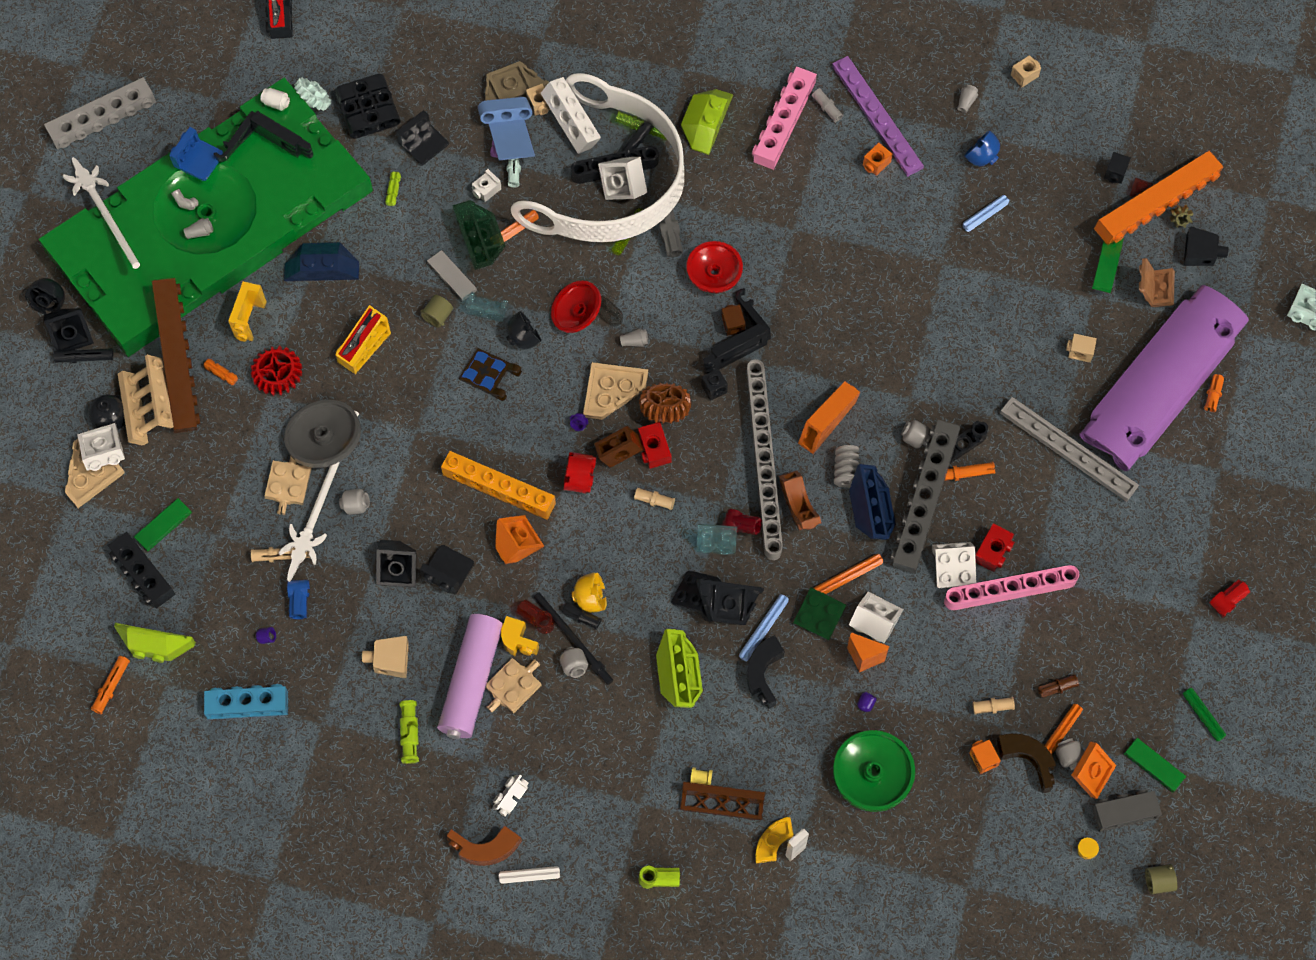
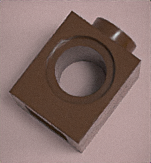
(733, 319)

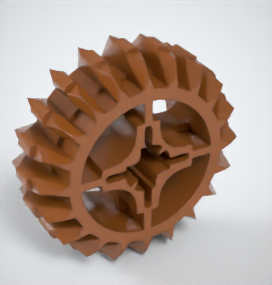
(665, 402)

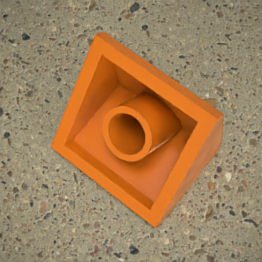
(866, 652)

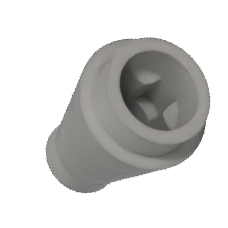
(967, 97)
(200, 228)
(635, 338)

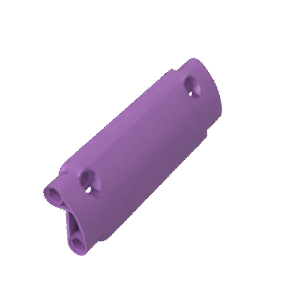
(1164, 376)

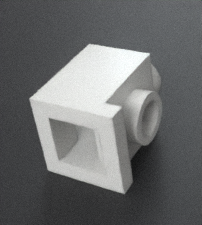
(486, 192)

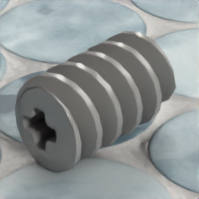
(845, 465)

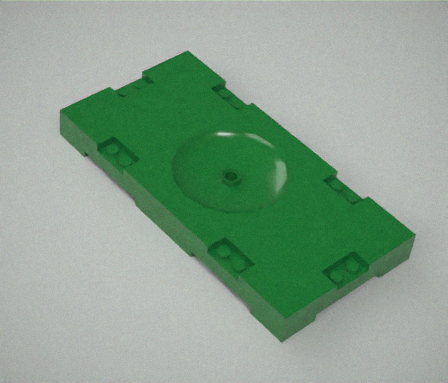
(253, 200)

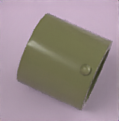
(437, 311)
(1161, 879)

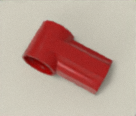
(1227, 600)

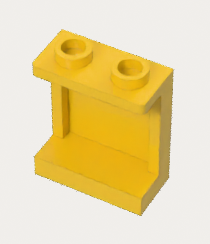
(248, 296)

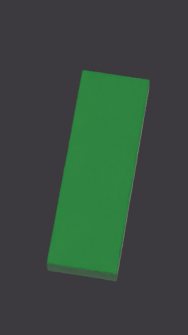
(162, 524)
(1155, 765)

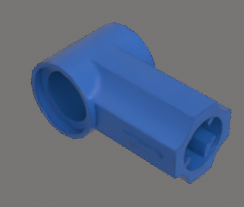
(297, 597)

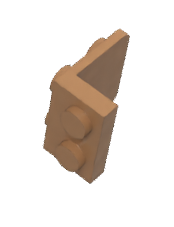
(1157, 285)

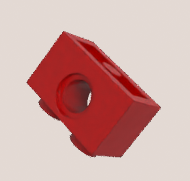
(654, 435)
(996, 537)

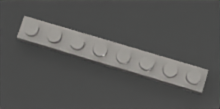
(1069, 449)

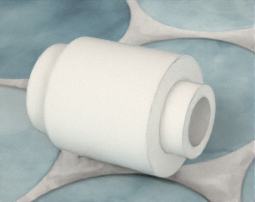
(275, 98)

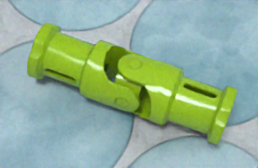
(409, 731)

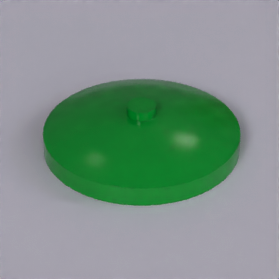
(874, 771)

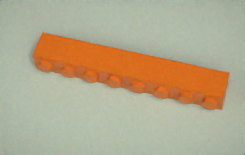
(1158, 198)

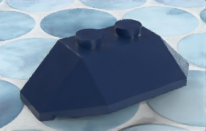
(321, 263)
(871, 503)

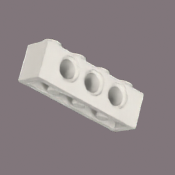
(570, 115)

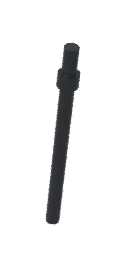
(597, 666)

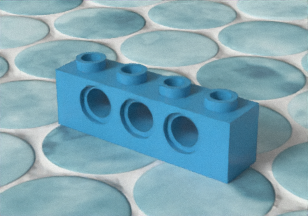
(277, 706)

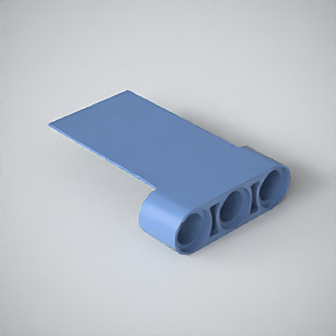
(508, 126)

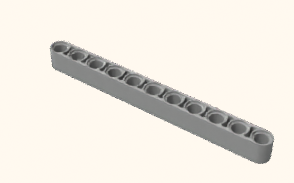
(764, 467)

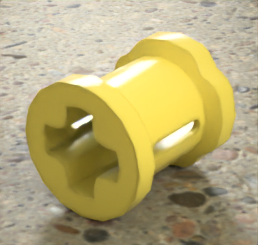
(701, 777)

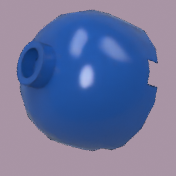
(984, 151)

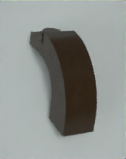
(1035, 752)

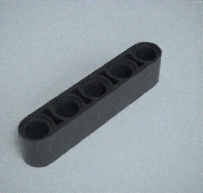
(587, 166)

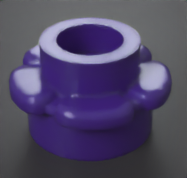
(578, 421)

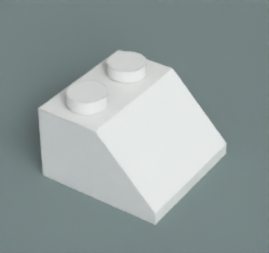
(623, 178)
(875, 617)

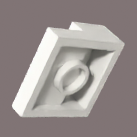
(100, 447)

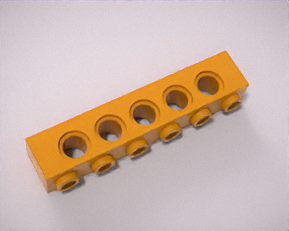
(498, 485)

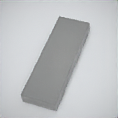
(451, 275)

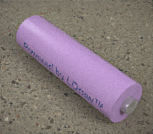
(470, 676)

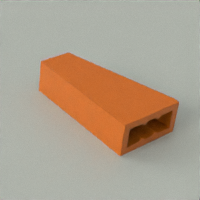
(827, 417)

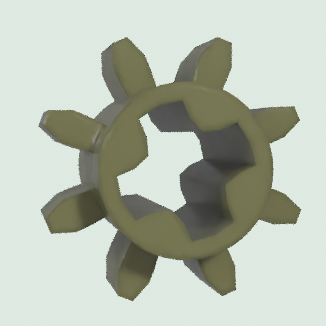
(1182, 220)

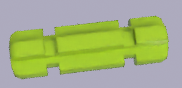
(393, 188)

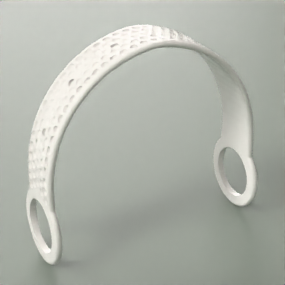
(628, 226)

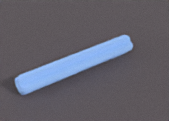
(763, 627)

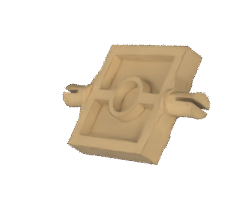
(287, 483)
(513, 685)

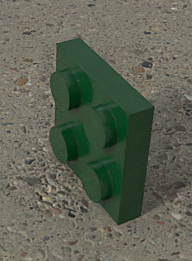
(820, 614)

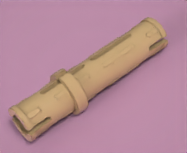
(271, 554)

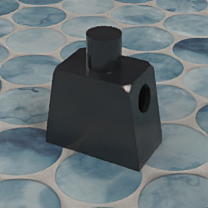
(1202, 248)

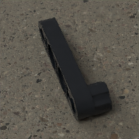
(977, 439)

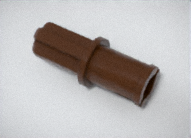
(1058, 686)

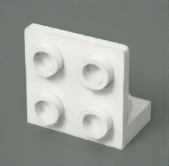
(955, 564)

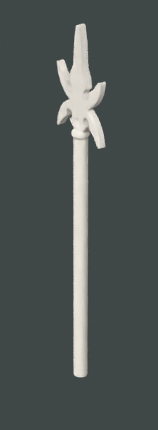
(88, 183)
(303, 544)

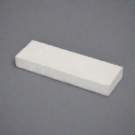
(797, 844)

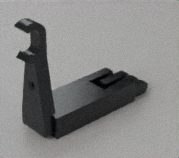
(270, 130)
(741, 344)

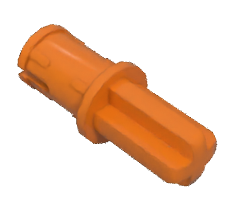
(1214, 393)

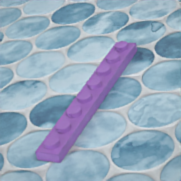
(877, 116)

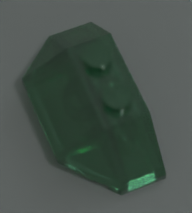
(479, 233)

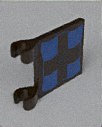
(487, 371)

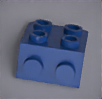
(194, 155)

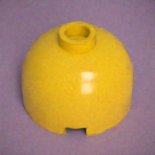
(589, 593)

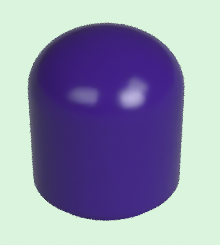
(262, 635)
(866, 702)

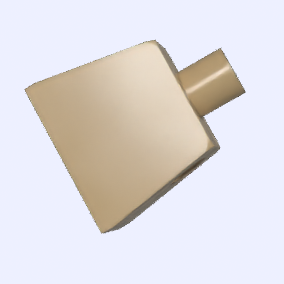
(389, 656)

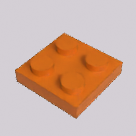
(1093, 770)

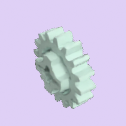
(312, 94)

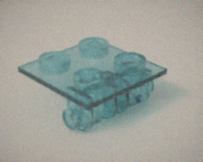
(716, 539)

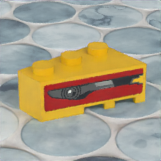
(363, 340)

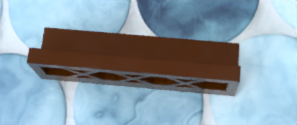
(723, 793)

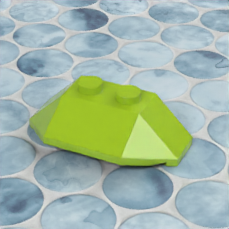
(705, 118)
(154, 643)
(678, 669)

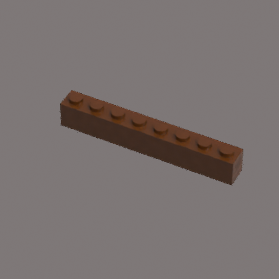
(174, 355)

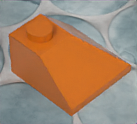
(516, 539)

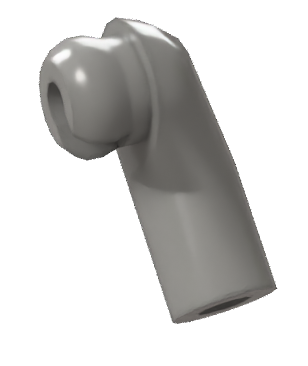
(185, 203)

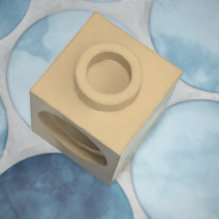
(1024, 77)
(533, 95)
(1081, 347)

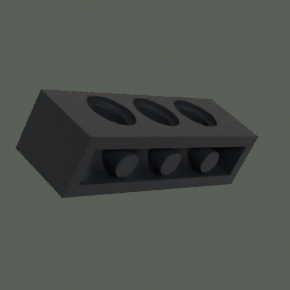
(126, 545)

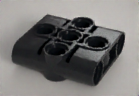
(374, 93)

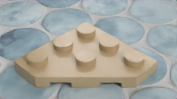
(612, 388)
(86, 484)

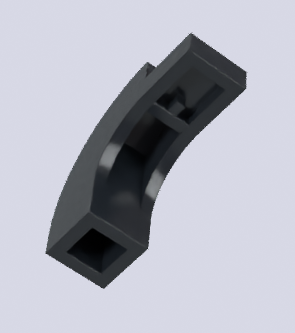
(763, 656)

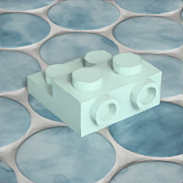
(1304, 307)

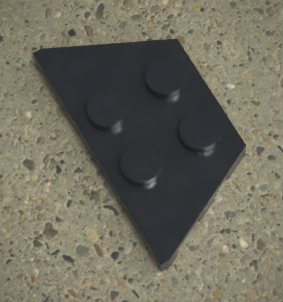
(728, 601)

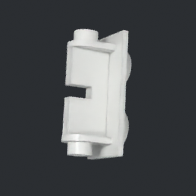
(504, 800)

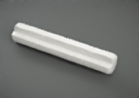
(529, 874)

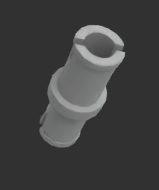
(827, 105)

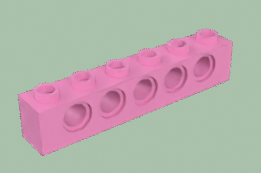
(769, 156)

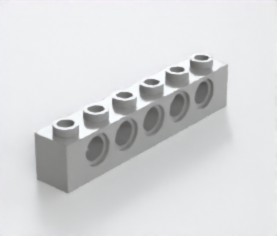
(104, 105)

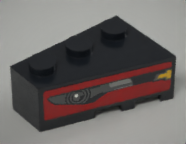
(279, 18)

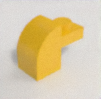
(512, 638)

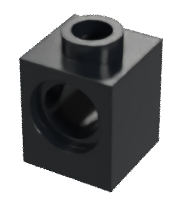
(1117, 168)
(714, 384)

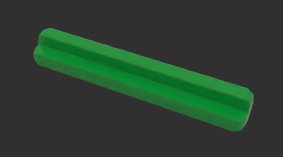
(1204, 714)

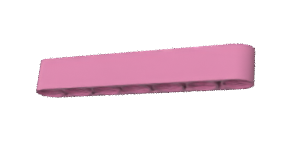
(1018, 581)

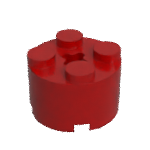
(578, 472)

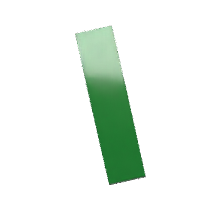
(1107, 266)

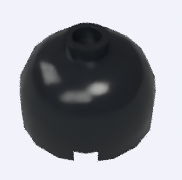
(43, 292)
(521, 332)
(106, 411)

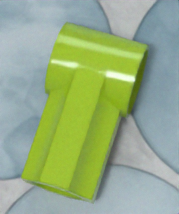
(662, 877)

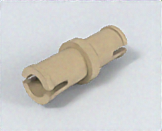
(654, 498)
(993, 705)

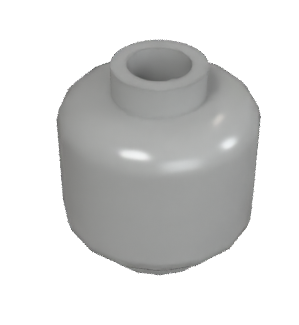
(915, 434)
(354, 501)
(573, 662)
(1069, 753)

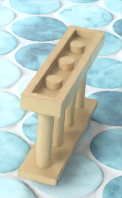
(132, 402)

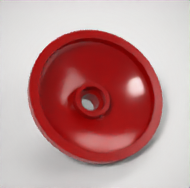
(714, 257)
(576, 306)

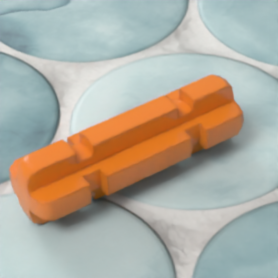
(220, 371)

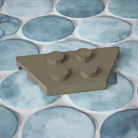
(511, 82)

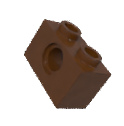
(618, 446)

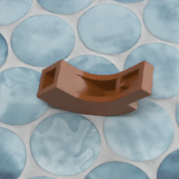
(798, 502)
(485, 854)

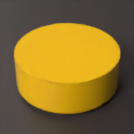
(1087, 848)

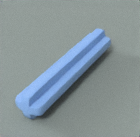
(985, 213)

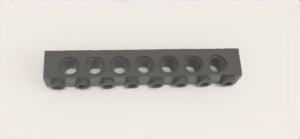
(910, 561)

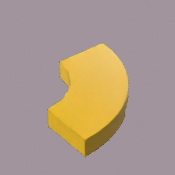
(772, 839)

